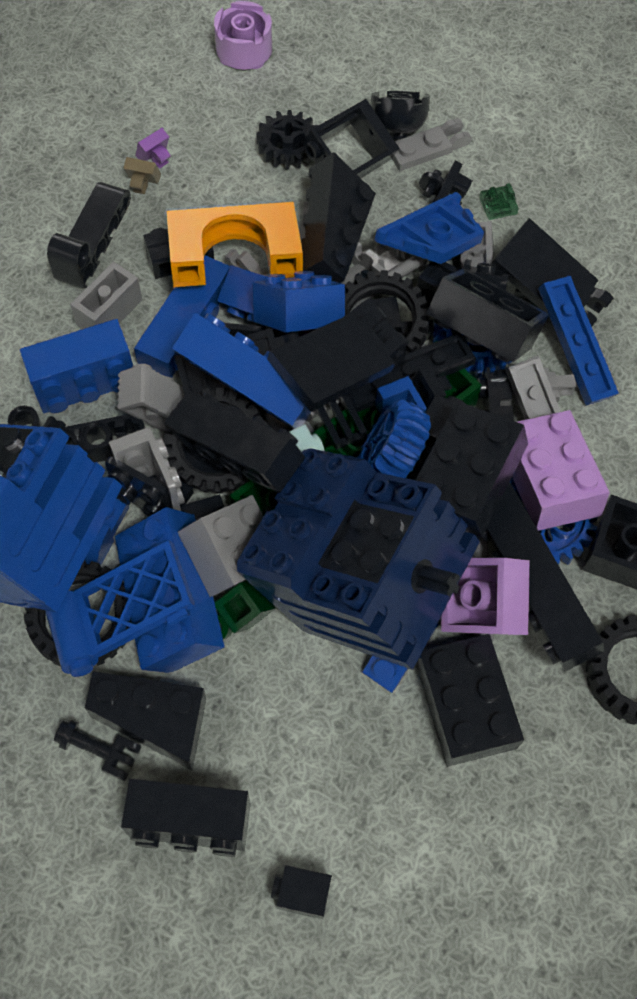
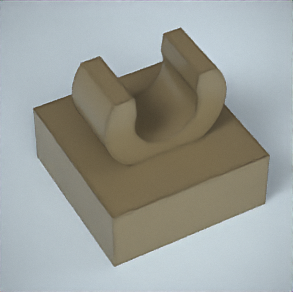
(141, 173)

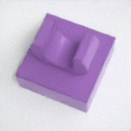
(154, 148)

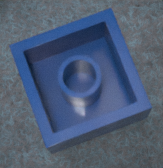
(298, 301)

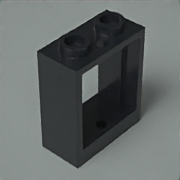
(368, 128)

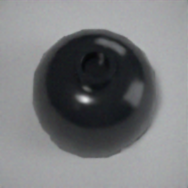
(401, 111)

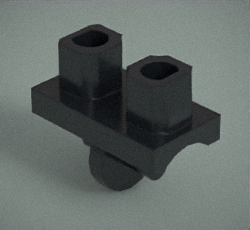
(434, 184)

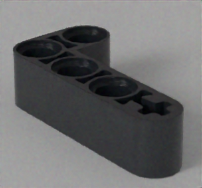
(77, 255)
(85, 433)

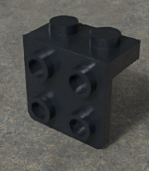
(142, 490)

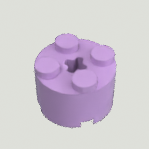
(243, 35)

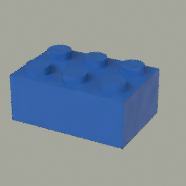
(77, 366)

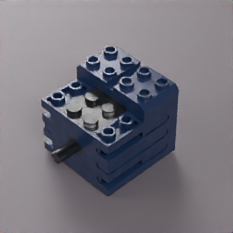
(359, 556)

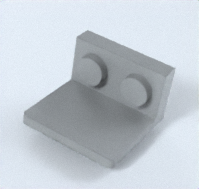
(149, 457)

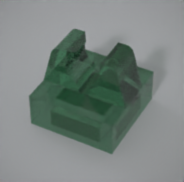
(499, 202)

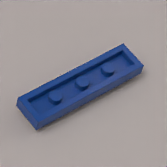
(578, 340)

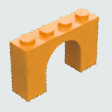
(267, 225)

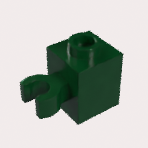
(242, 609)

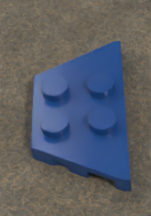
(434, 231)

